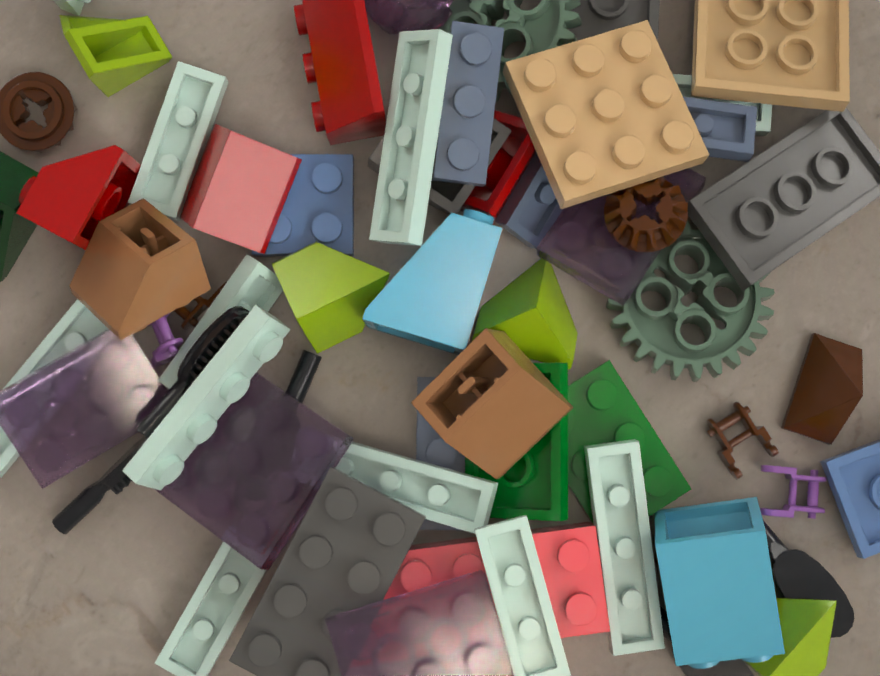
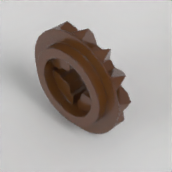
(42, 90)
(643, 233)

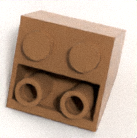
(138, 269)
(492, 403)

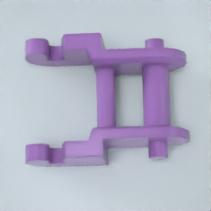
(168, 345)
(812, 494)

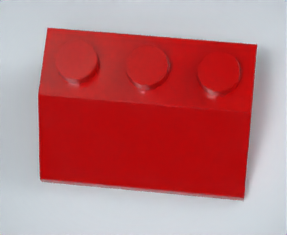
(343, 68)

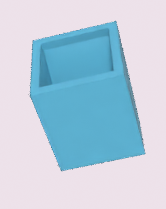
(440, 286)
(718, 583)

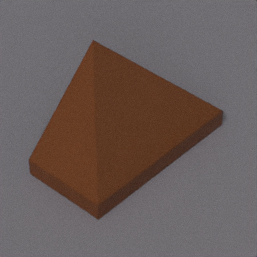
(825, 389)

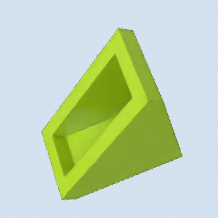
(115, 49)
(328, 292)
(533, 316)
(806, 638)

